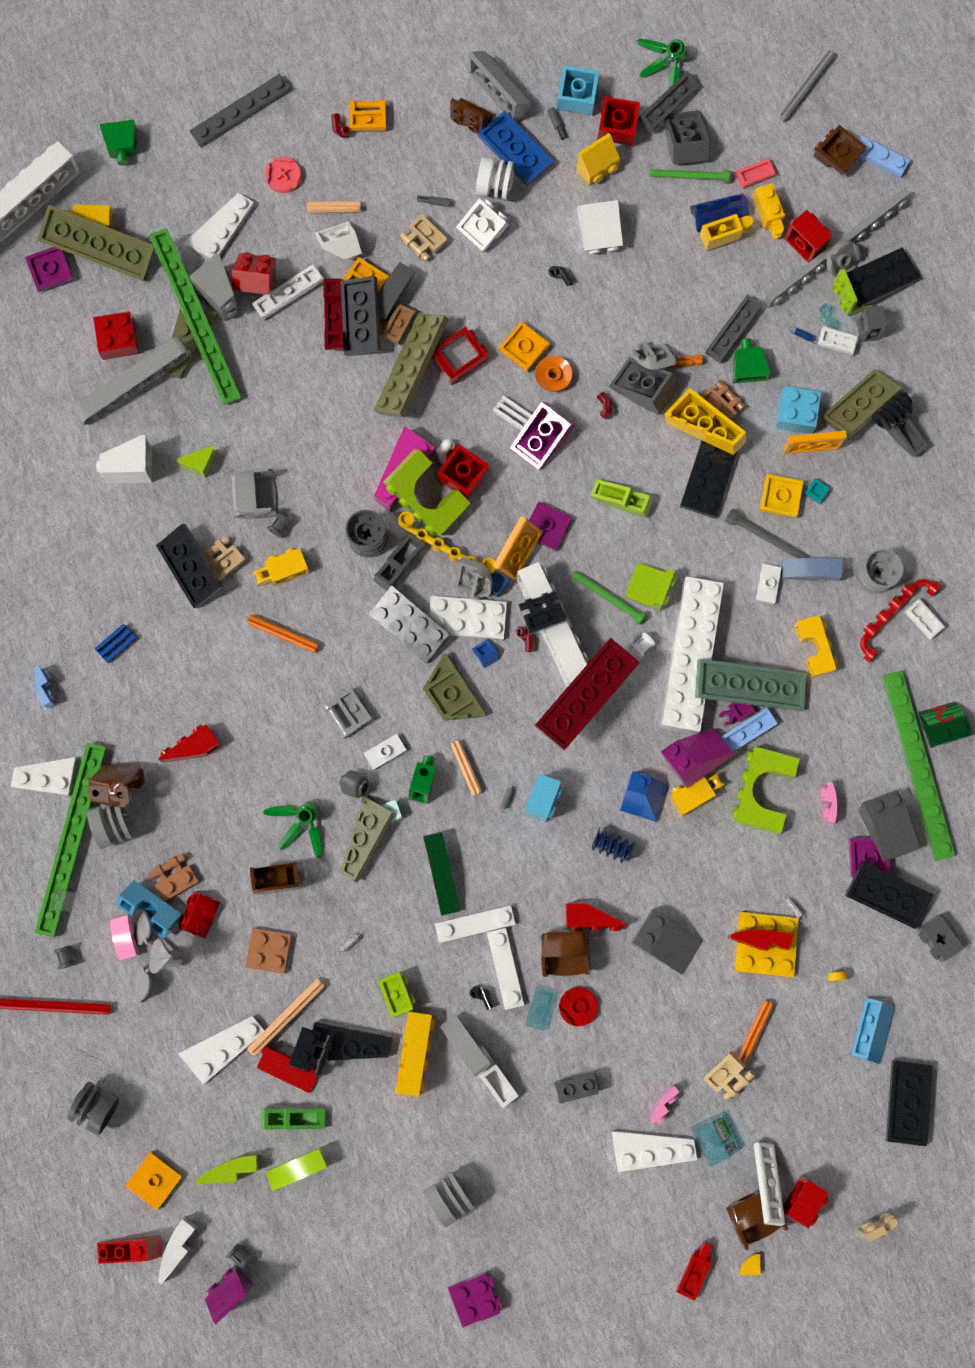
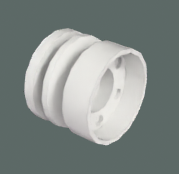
(494, 178)

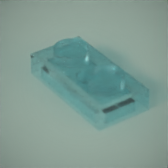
(539, 1009)

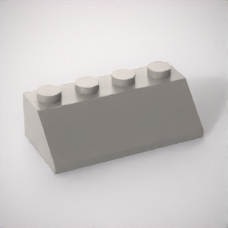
(498, 85)

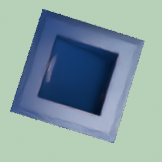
(499, 583)
(486, 653)

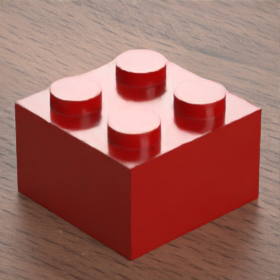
(619, 120)
(808, 236)
(254, 273)
(116, 335)
(463, 471)
(805, 1202)

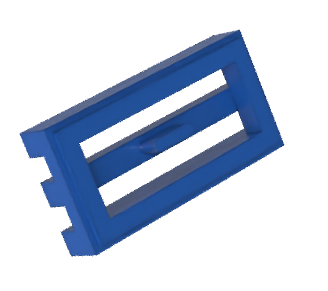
(111, 637)

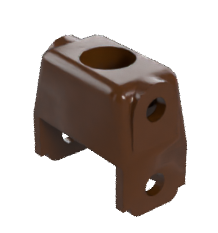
(114, 780)
(275, 878)
(565, 953)
(748, 1219)

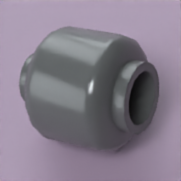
(354, 784)

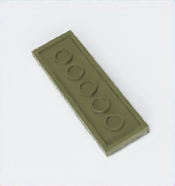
(96, 242)
(411, 365)

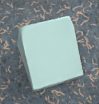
(393, 806)

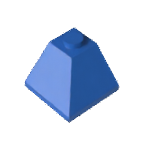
(643, 796)

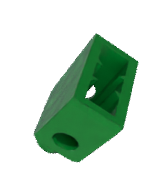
(120, 139)
(749, 364)
(422, 780)

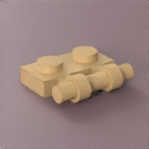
(427, 233)
(227, 561)
(724, 1072)
(872, 1230)

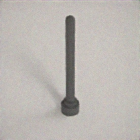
(734, 518)

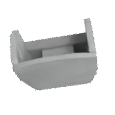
(254, 494)

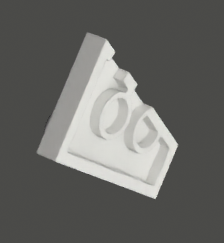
(46, 777)

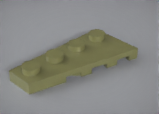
(182, 330)
(368, 832)

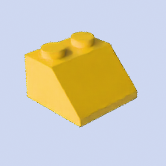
(598, 160)

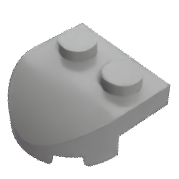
(654, 356)
(473, 578)

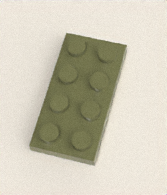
(859, 404)

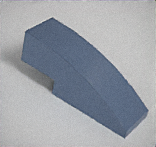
(812, 569)

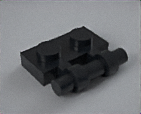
(543, 618)
(305, 1049)

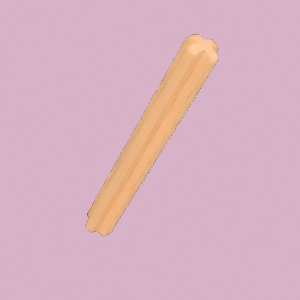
(286, 1017)

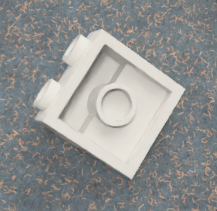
(483, 224)

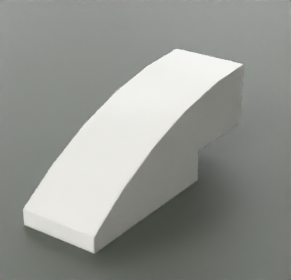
(497, 1082)
(176, 1248)

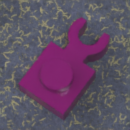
(737, 711)

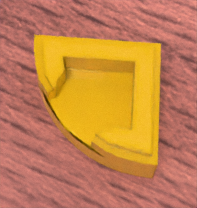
(751, 1265)

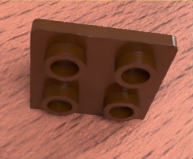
(469, 115)

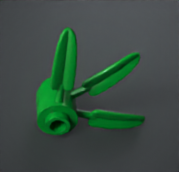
(672, 49)
(305, 814)

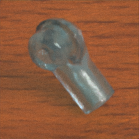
(826, 318)

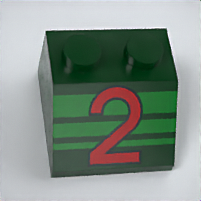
(945, 724)

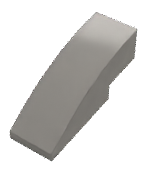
(465, 1045)

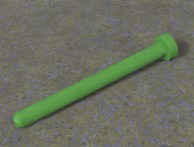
(691, 174)
(609, 597)

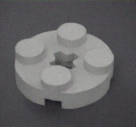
(843, 250)

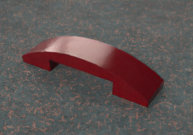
(333, 314)

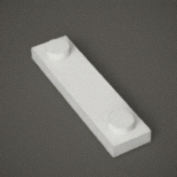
(288, 292)
(474, 924)
(505, 969)
(769, 1184)

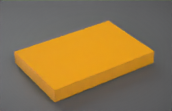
(814, 442)
(518, 548)

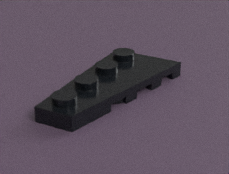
(352, 1043)

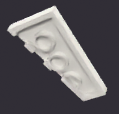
(220, 228)
(217, 1051)
(645, 1151)

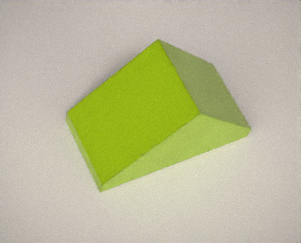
(199, 461)

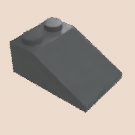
(686, 137)
(645, 386)
(889, 825)
(666, 941)

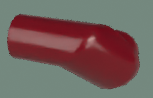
(337, 127)
(608, 405)
(523, 633)

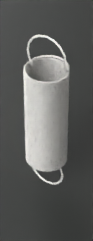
(795, 909)
(352, 940)

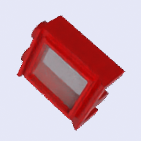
(460, 355)

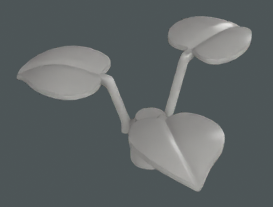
(160, 957)

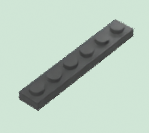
(239, 110)

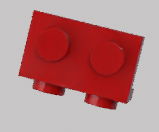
(198, 914)

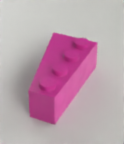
(406, 444)

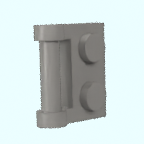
(352, 708)

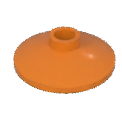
(557, 366)

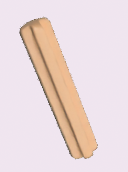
(333, 206)
(466, 768)

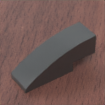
(394, 290)
(908, 437)
(398, 561)

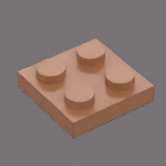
(268, 950)

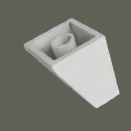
(600, 226)
(127, 462)

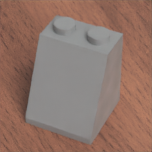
(214, 287)

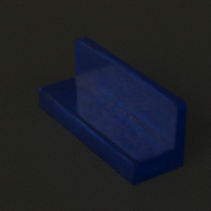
(719, 209)

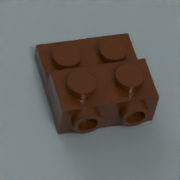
(839, 149)

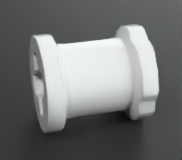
(642, 645)

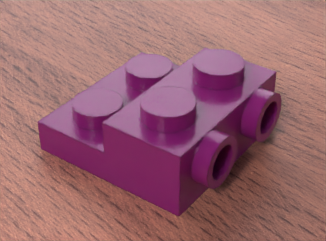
(475, 1299)

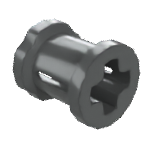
(279, 525)
(64, 957)
(238, 1256)

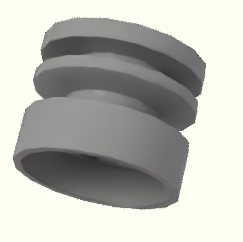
(887, 565)
(107, 824)
(449, 1199)

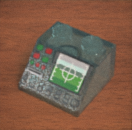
(716, 1138)

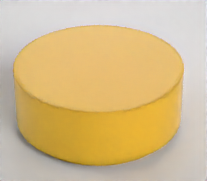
(837, 977)

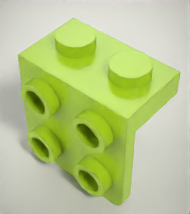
(846, 294)
(650, 586)

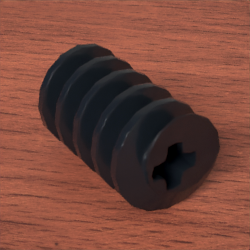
(893, 411)

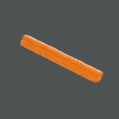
(282, 633)
(755, 1032)

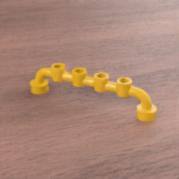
(406, 521)

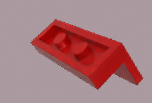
(277, 1065)

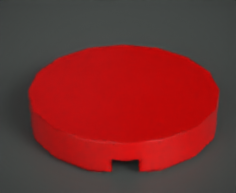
(578, 1006)

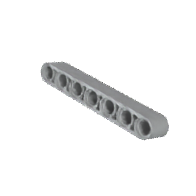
(132, 380)

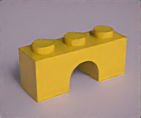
(814, 630)

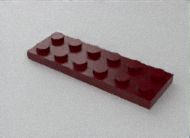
(587, 694)

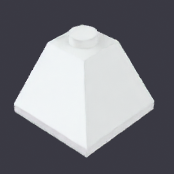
(340, 241)

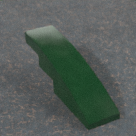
(441, 873)

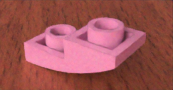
(829, 797)
(122, 935)
(659, 1111)

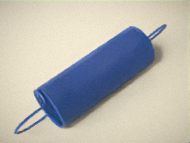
(803, 334)

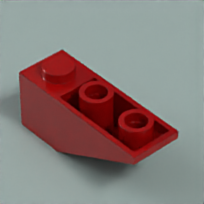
(197, 745)
(585, 916)
(129, 1250)

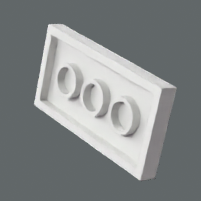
(470, 617)

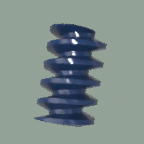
(612, 845)

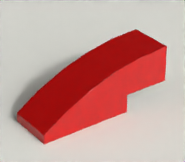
(763, 938)

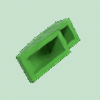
(292, 1118)

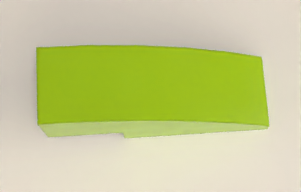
(622, 498)
(296, 1169)
(230, 1170)

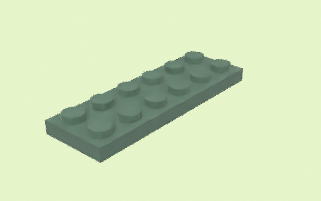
(750, 685)

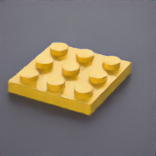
(775, 960)

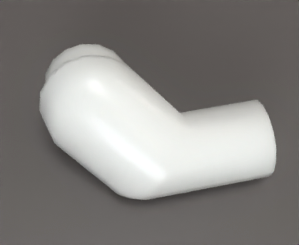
(443, 449)

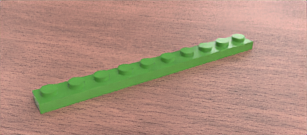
(195, 316)
(918, 766)
(70, 840)

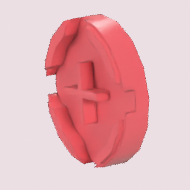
(283, 175)

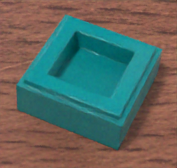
(817, 491)

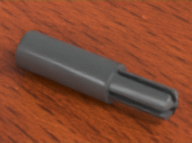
(556, 122)
(434, 200)

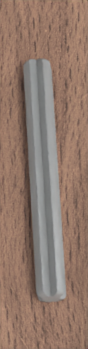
(805, 85)

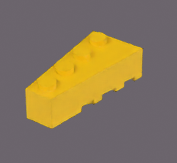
(702, 420)
(414, 1054)

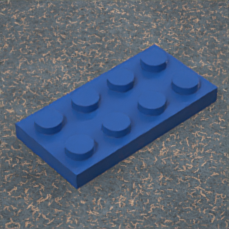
(513, 144)

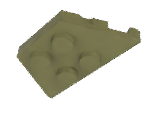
(450, 693)

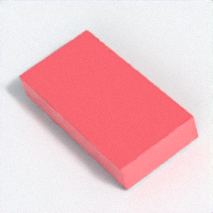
(755, 173)

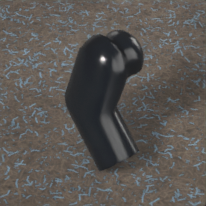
(561, 273)
(484, 995)

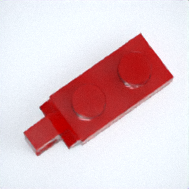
(695, 1272)

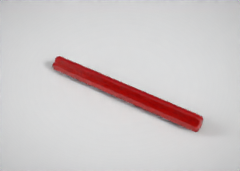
(55, 1006)

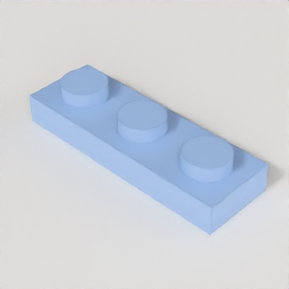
(883, 157)
(749, 730)

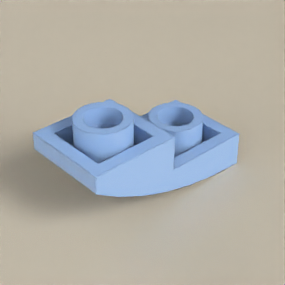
(42, 682)

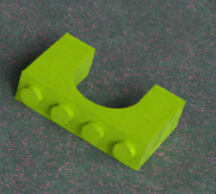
(402, 484)
(748, 811)

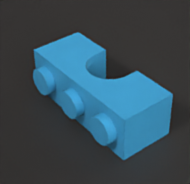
(138, 897)

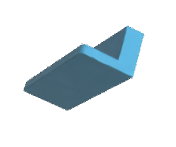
(872, 1030)

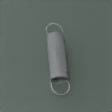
(507, 797)

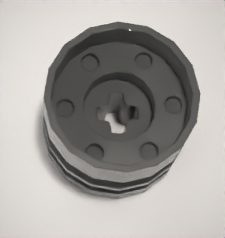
(362, 524)
(92, 1107)

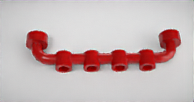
(884, 616)

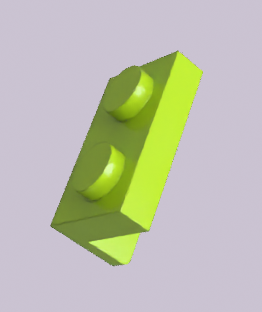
(396, 994)

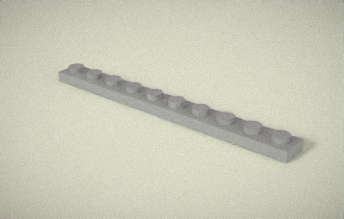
(818, 262)

